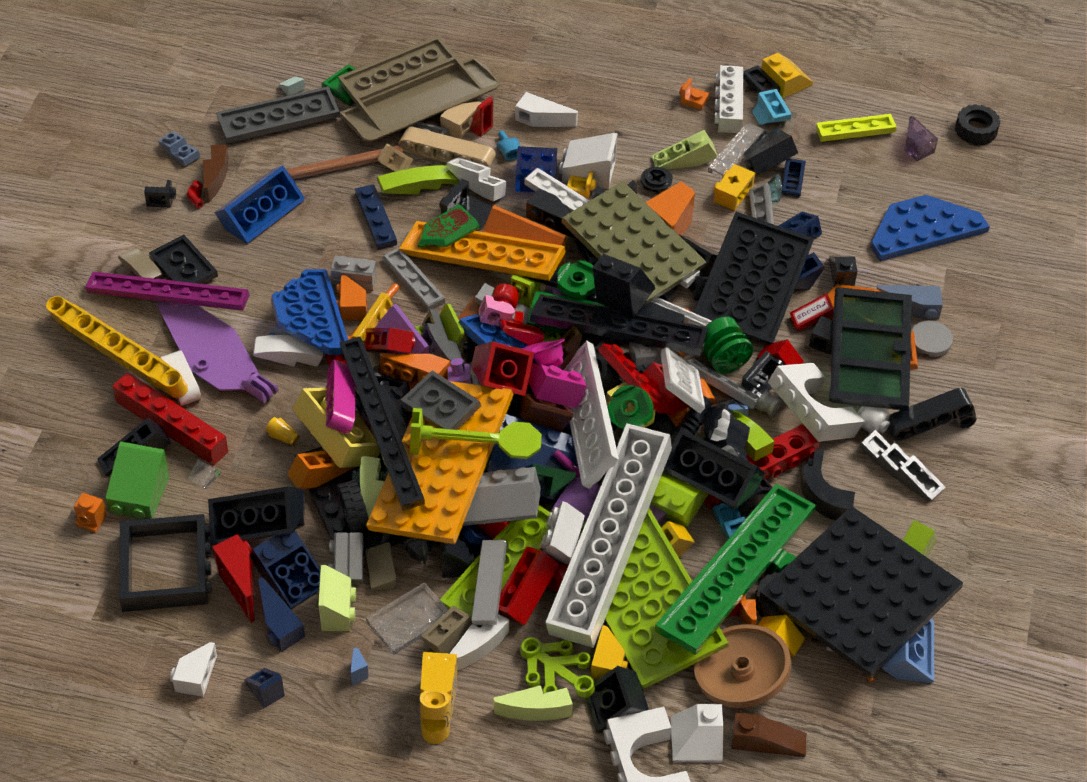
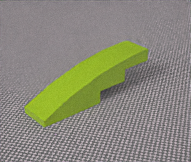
(414, 179)

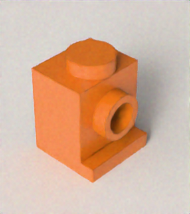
(89, 512)

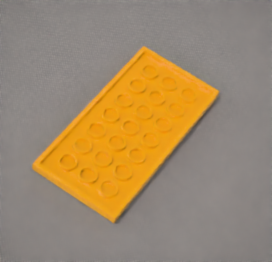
(446, 475)

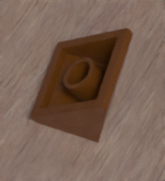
(544, 412)

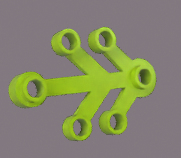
(556, 665)

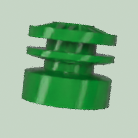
(726, 345)

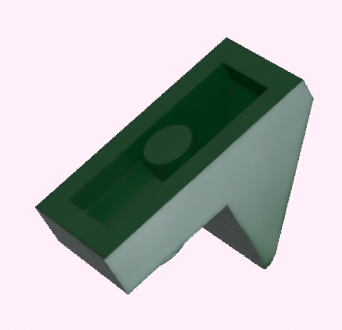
(554, 478)

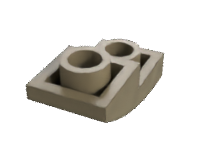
(140, 264)

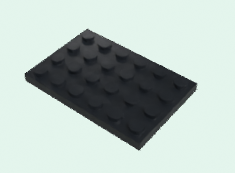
(754, 276)

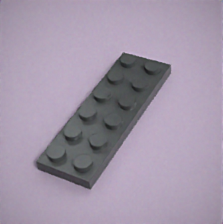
(277, 114)

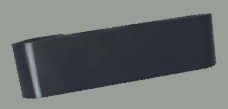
(932, 414)

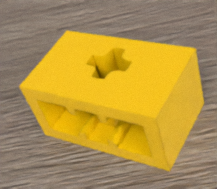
(733, 187)

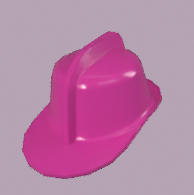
(547, 352)

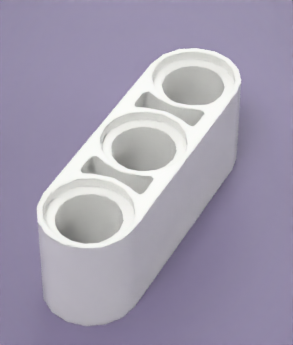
(178, 361)

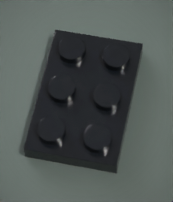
(183, 262)

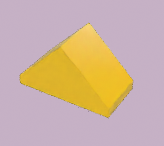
(786, 630)

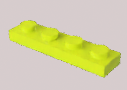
(856, 127)

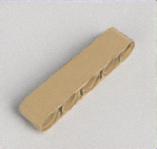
(444, 147)

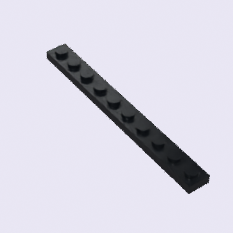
(382, 424)

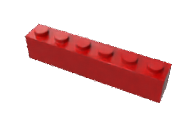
(175, 420)

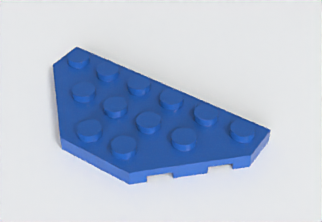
(924, 224)
(310, 311)

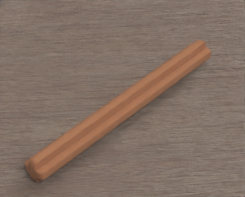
(336, 164)

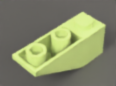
(687, 153)

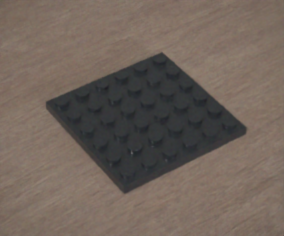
(861, 591)

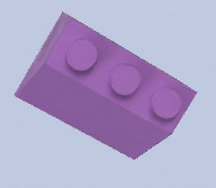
(396, 319)

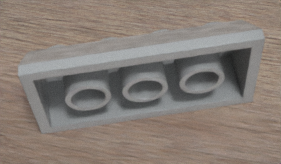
(505, 497)

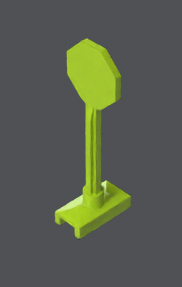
(516, 440)

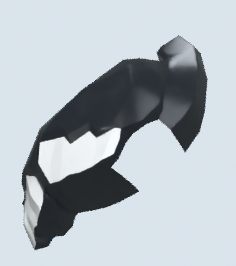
(724, 430)

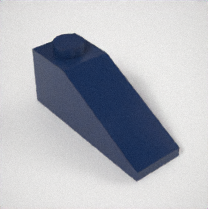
(281, 623)

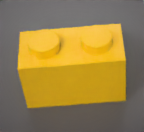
(785, 74)

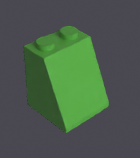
(137, 481)

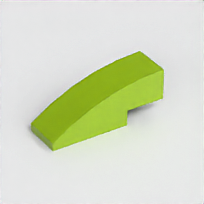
(759, 442)

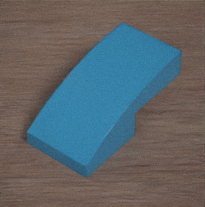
(727, 518)

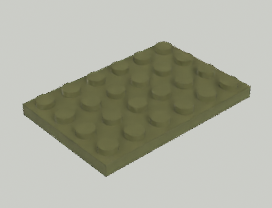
(633, 232)

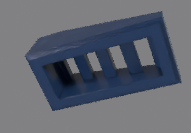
(796, 165)

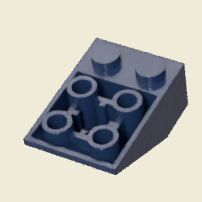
(287, 567)

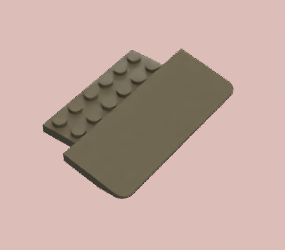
(411, 88)

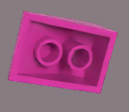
(557, 385)

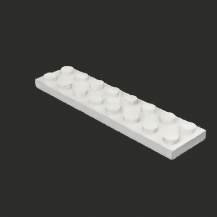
(591, 420)

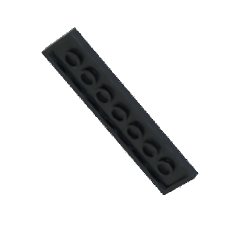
(614, 324)

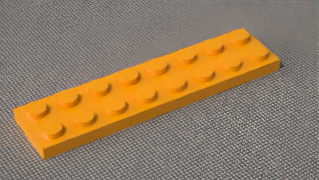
(491, 253)

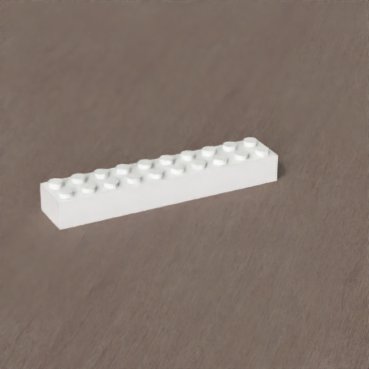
(609, 536)

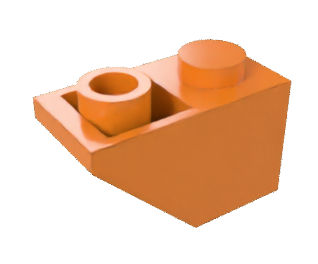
(352, 300)

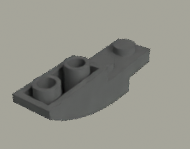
(437, 338)

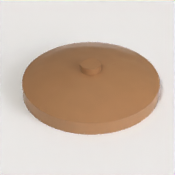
(746, 671)

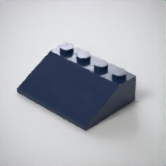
(550, 441)

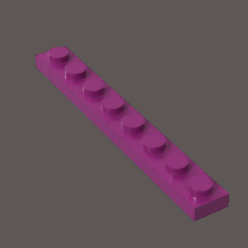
(167, 291)

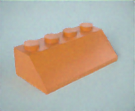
(512, 225)

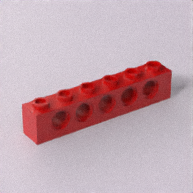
(788, 452)

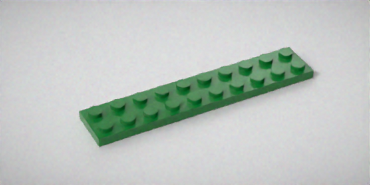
(734, 569)

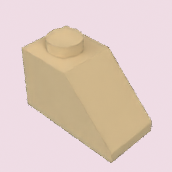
(459, 118)

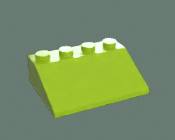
(677, 499)

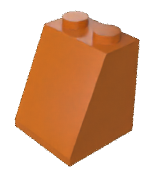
(675, 206)

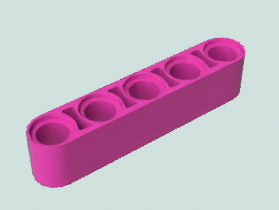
(340, 398)

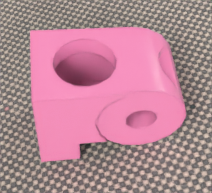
(492, 311)

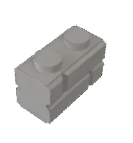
(359, 270)
(348, 555)

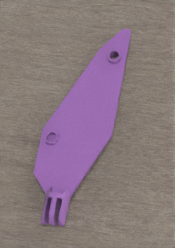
(214, 350)

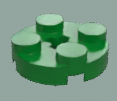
(573, 288)
(636, 396)

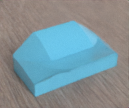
(771, 108)

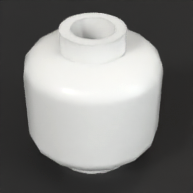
(874, 419)

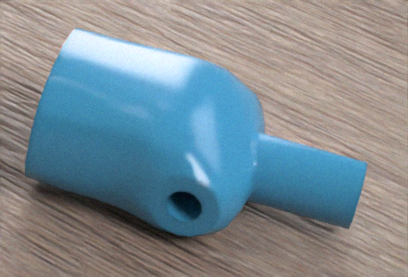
(507, 146)

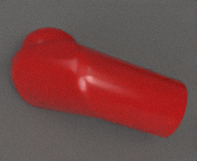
(194, 193)

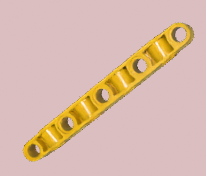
(117, 347)

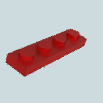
(630, 375)

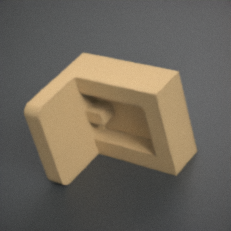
(394, 158)

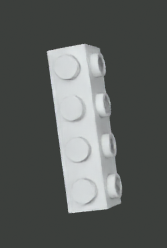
(729, 99)

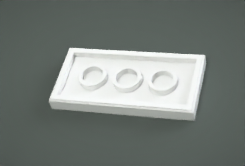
(682, 379)

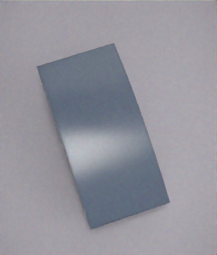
(178, 148)

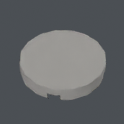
(932, 338)

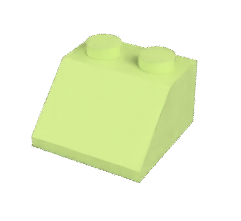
(336, 600)

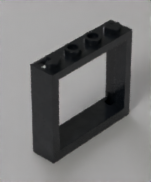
(164, 597)

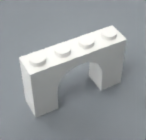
(795, 384)
(635, 731)

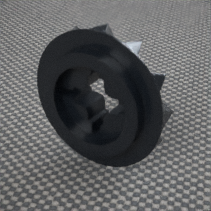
(658, 174)

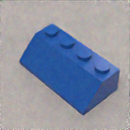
(260, 205)

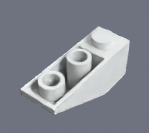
(544, 113)

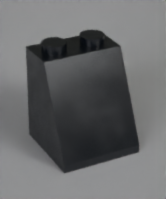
(621, 285)

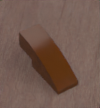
(215, 170)

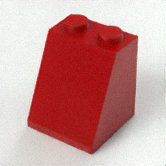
(502, 367)

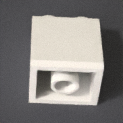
(588, 155)

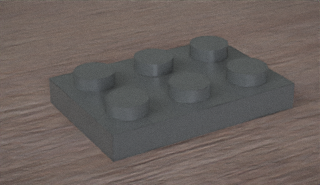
(441, 402)

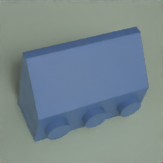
(915, 658)

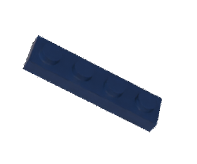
(376, 216)

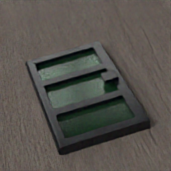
(871, 349)

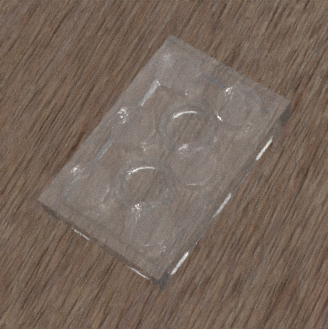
(406, 618)

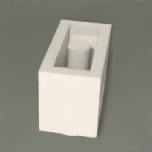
(194, 670)

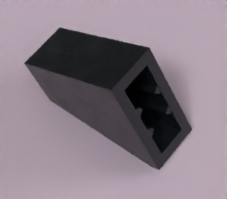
(770, 151)

